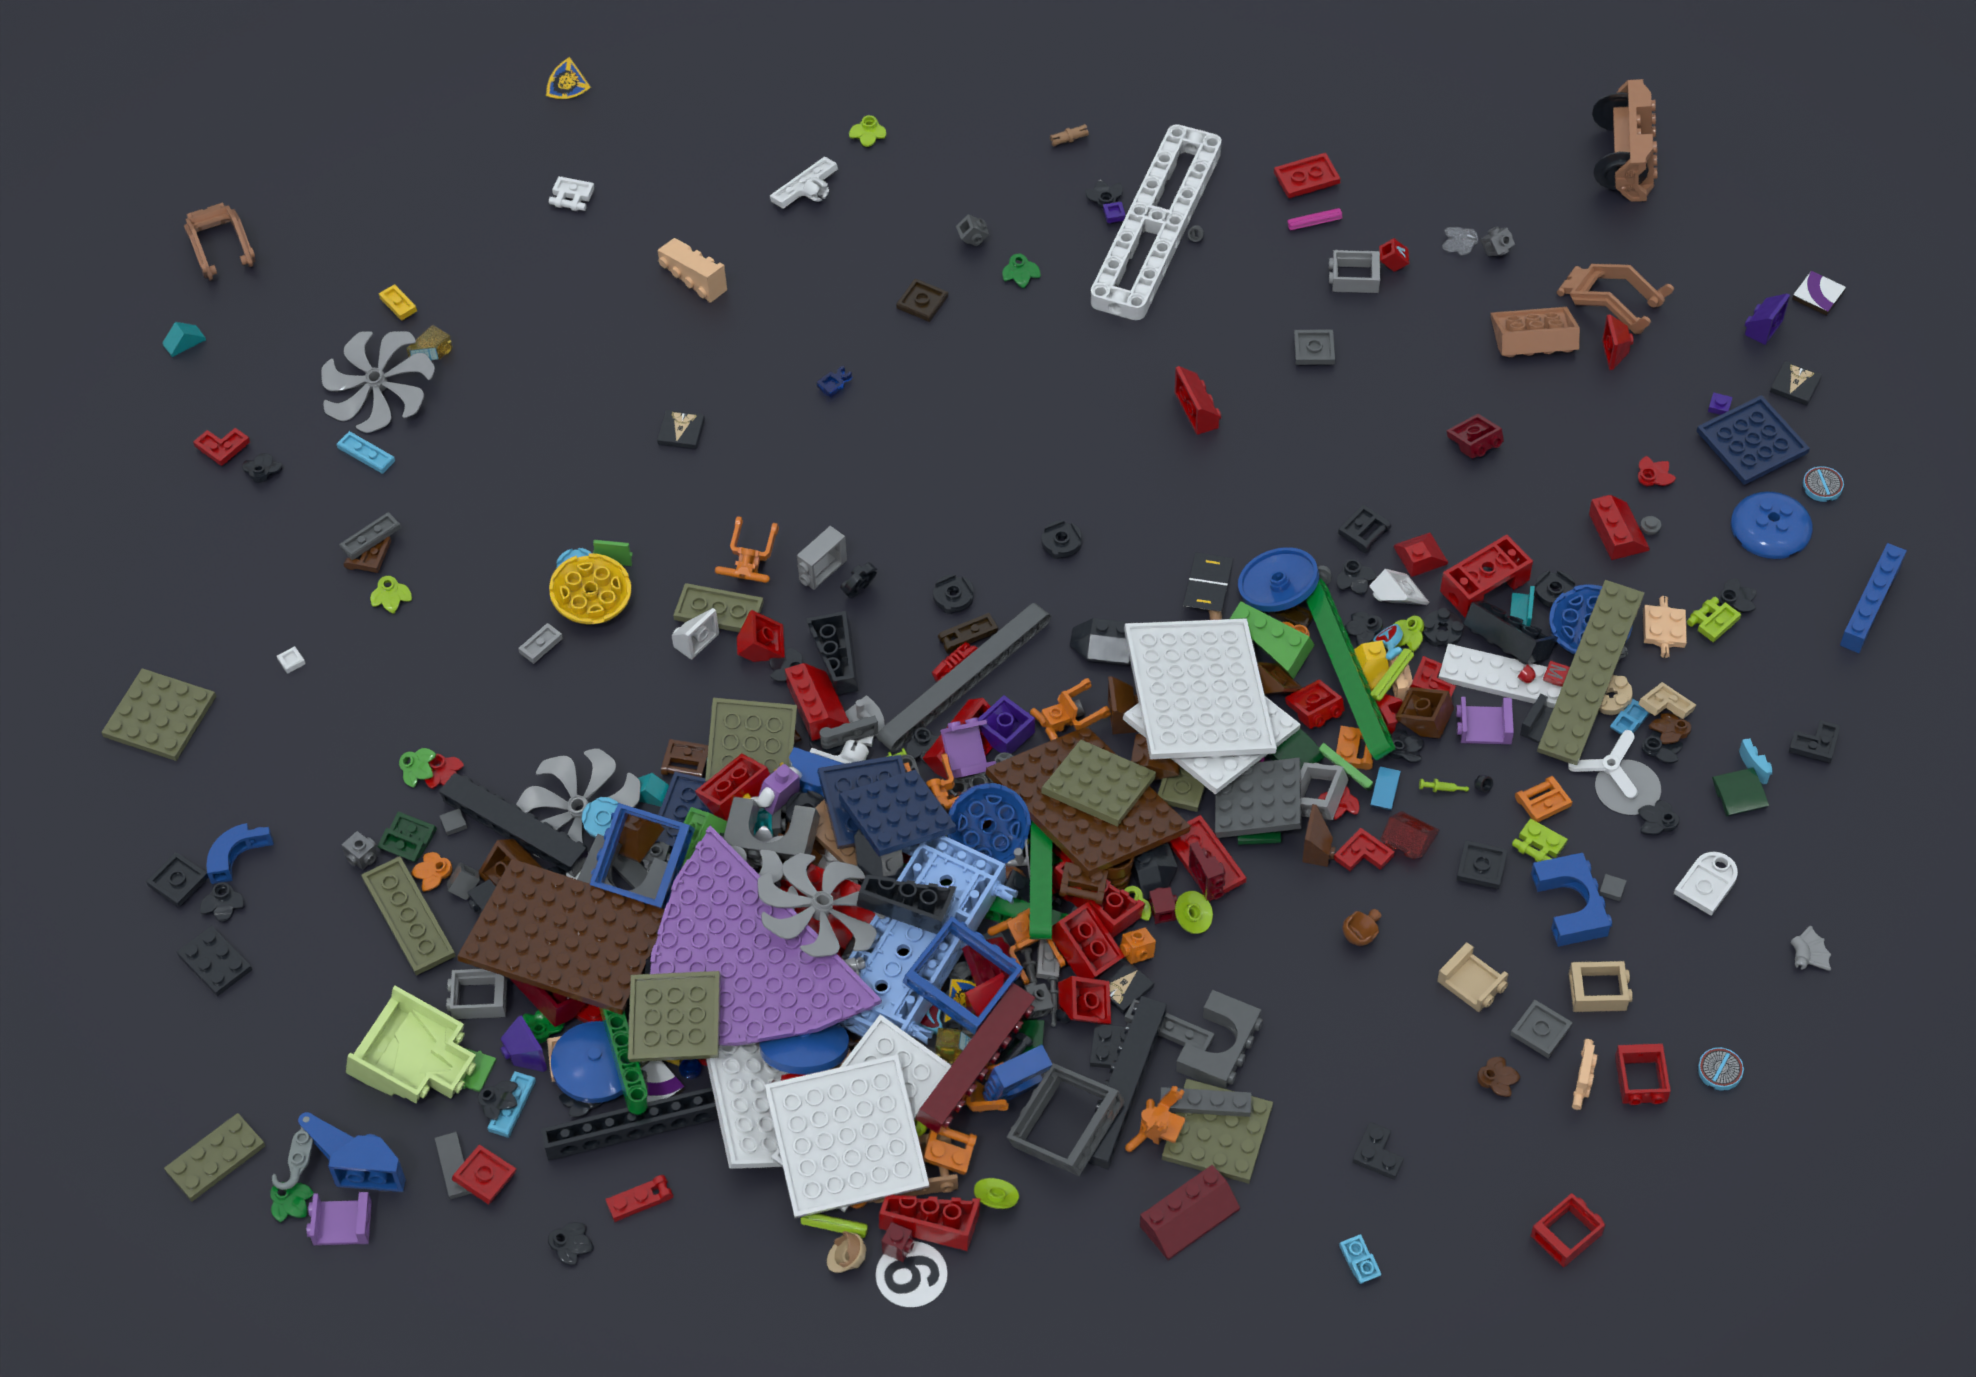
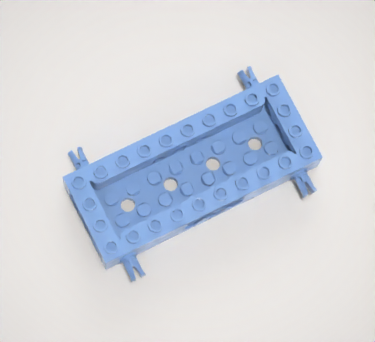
(977, 885)

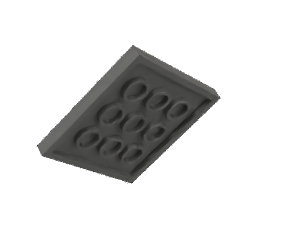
(1261, 800)

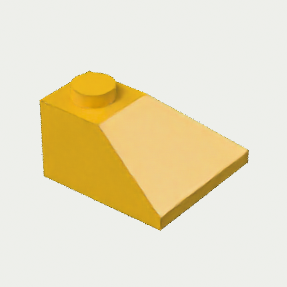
(1373, 661)

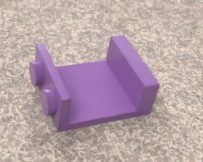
(1485, 724)
(965, 748)
(340, 1221)

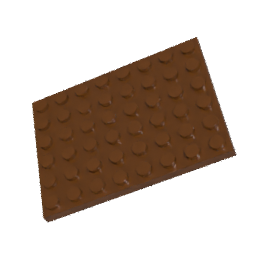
(1082, 837)
(563, 936)

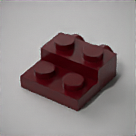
(1476, 435)
(1207, 872)
(982, 968)

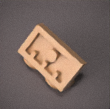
(1402, 683)

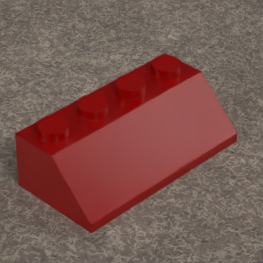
(815, 698)
(972, 709)

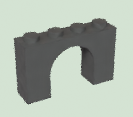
(797, 840)
(648, 888)
(1220, 1068)

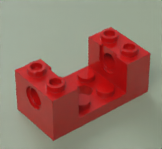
(1469, 582)

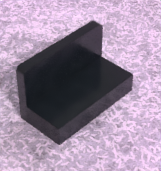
(1536, 720)

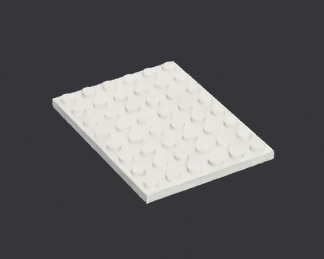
(1199, 689)

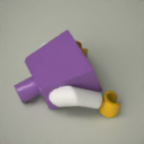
(778, 788)

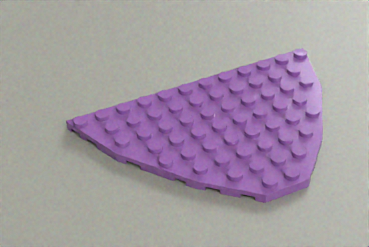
(766, 980)

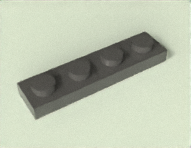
(1180, 1031)
(1211, 1102)

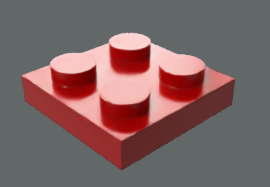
(484, 1174)

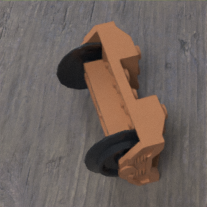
(1631, 119)

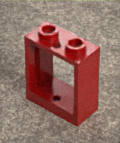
(1643, 1054)
(1556, 1247)

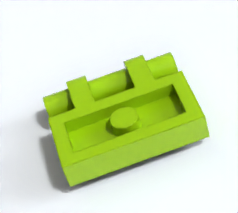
(1718, 622)
(1541, 838)

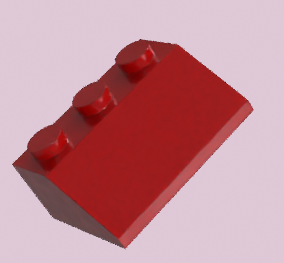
(1196, 401)
(1617, 527)
(734, 780)
(1085, 942)

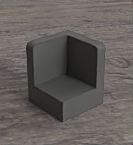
(463, 880)

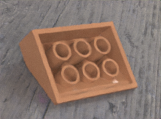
(1535, 331)

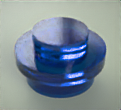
(690, 1068)

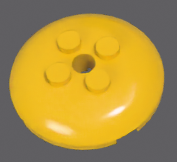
(585, 574)

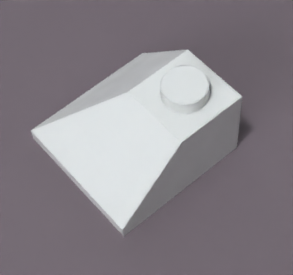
(1397, 588)
(696, 633)

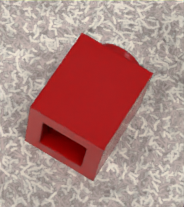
(1394, 255)

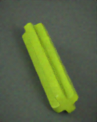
(1392, 674)
(835, 1224)

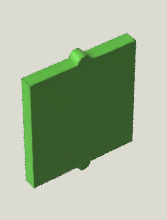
(616, 550)
(481, 1072)

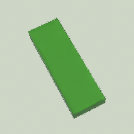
(1349, 769)

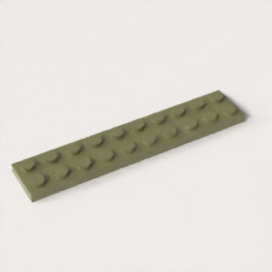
(1590, 672)

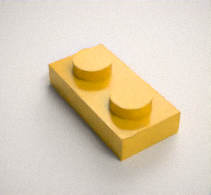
(398, 302)

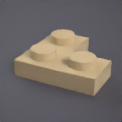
(1665, 697)

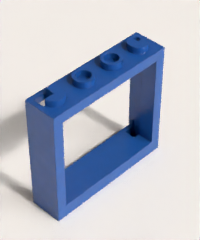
(611, 839)
(940, 999)

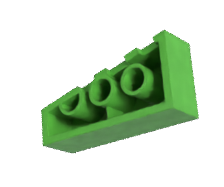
(1277, 640)

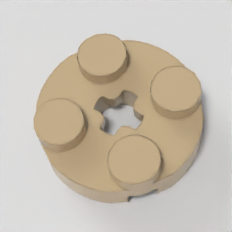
(1621, 699)

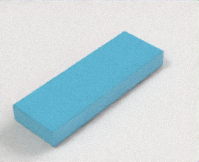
(365, 452)
(508, 1118)

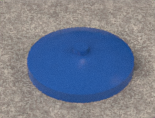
(1278, 579)
(807, 1052)
(585, 1064)

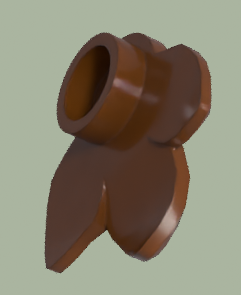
(1671, 728)
(1498, 1076)

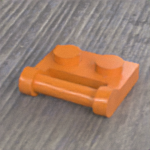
(1348, 748)
(1546, 804)
(948, 1155)

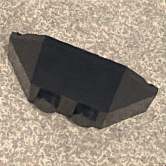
(1101, 641)
(871, 864)
(1154, 869)

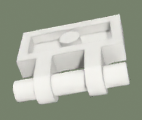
(573, 189)

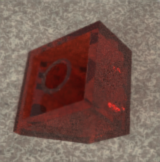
(1408, 835)

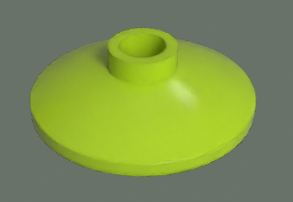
(1200, 911)
(996, 1193)

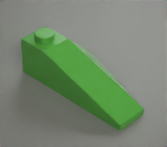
(701, 821)

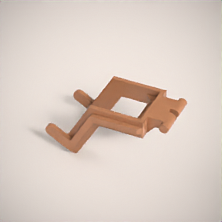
(209, 218)
(1581, 280)

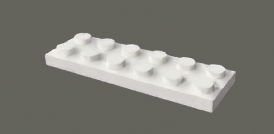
(1495, 675)

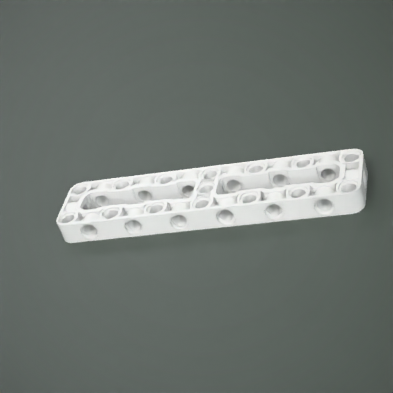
(1167, 224)

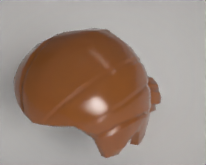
(1361, 928)

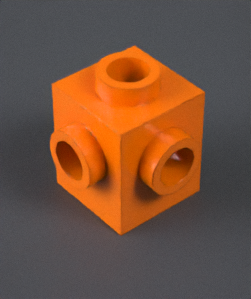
(1138, 945)

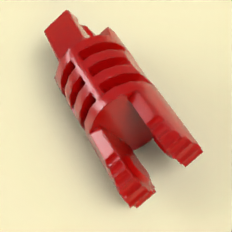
(953, 660)

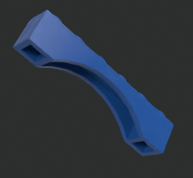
(1872, 598)

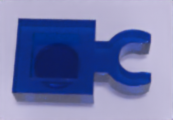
(832, 383)

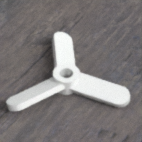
(1615, 758)

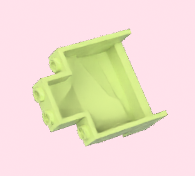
(412, 1050)

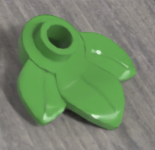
(418, 767)

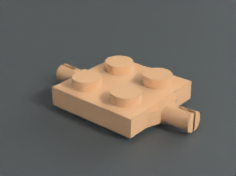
(1664, 626)
(1585, 1074)

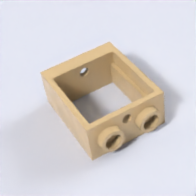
(1599, 1003)

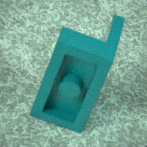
(1523, 606)

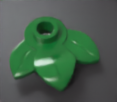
(1020, 272)
(541, 1026)
(292, 1203)

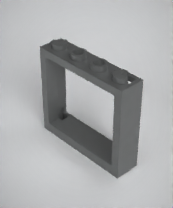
(1091, 1136)

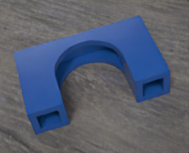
(1574, 873)
(1017, 1075)

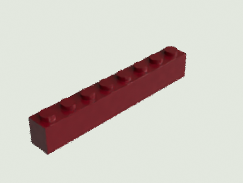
(975, 1058)

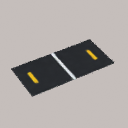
(1208, 582)

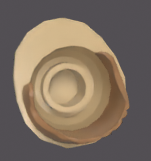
(846, 1253)

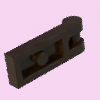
(968, 632)

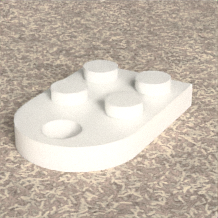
(1706, 883)

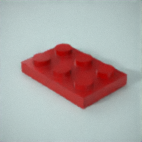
(1307, 175)

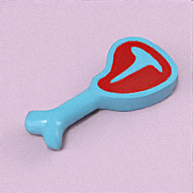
(1391, 637)

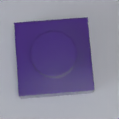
(1114, 212)
(1720, 403)

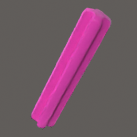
(1314, 219)

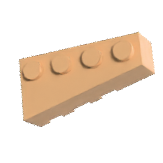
(693, 269)

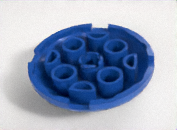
(1767, 538)
(1571, 614)
(1008, 819)

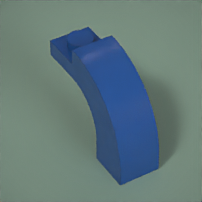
(230, 845)

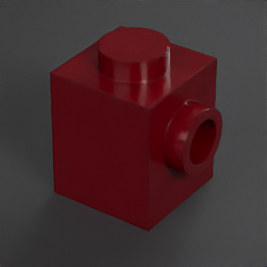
(1162, 905)
(897, 1242)

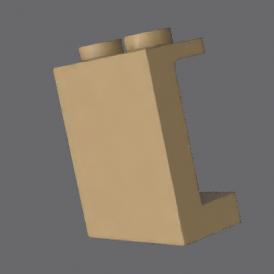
(1472, 979)

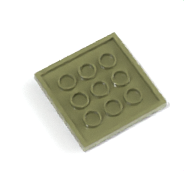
(159, 714)
(751, 728)
(1098, 782)
(674, 1016)
(1220, 1140)

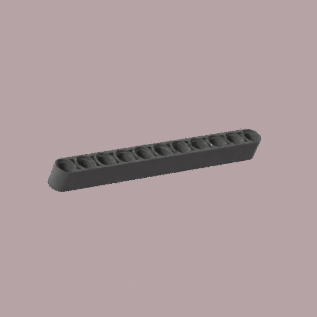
(964, 677)

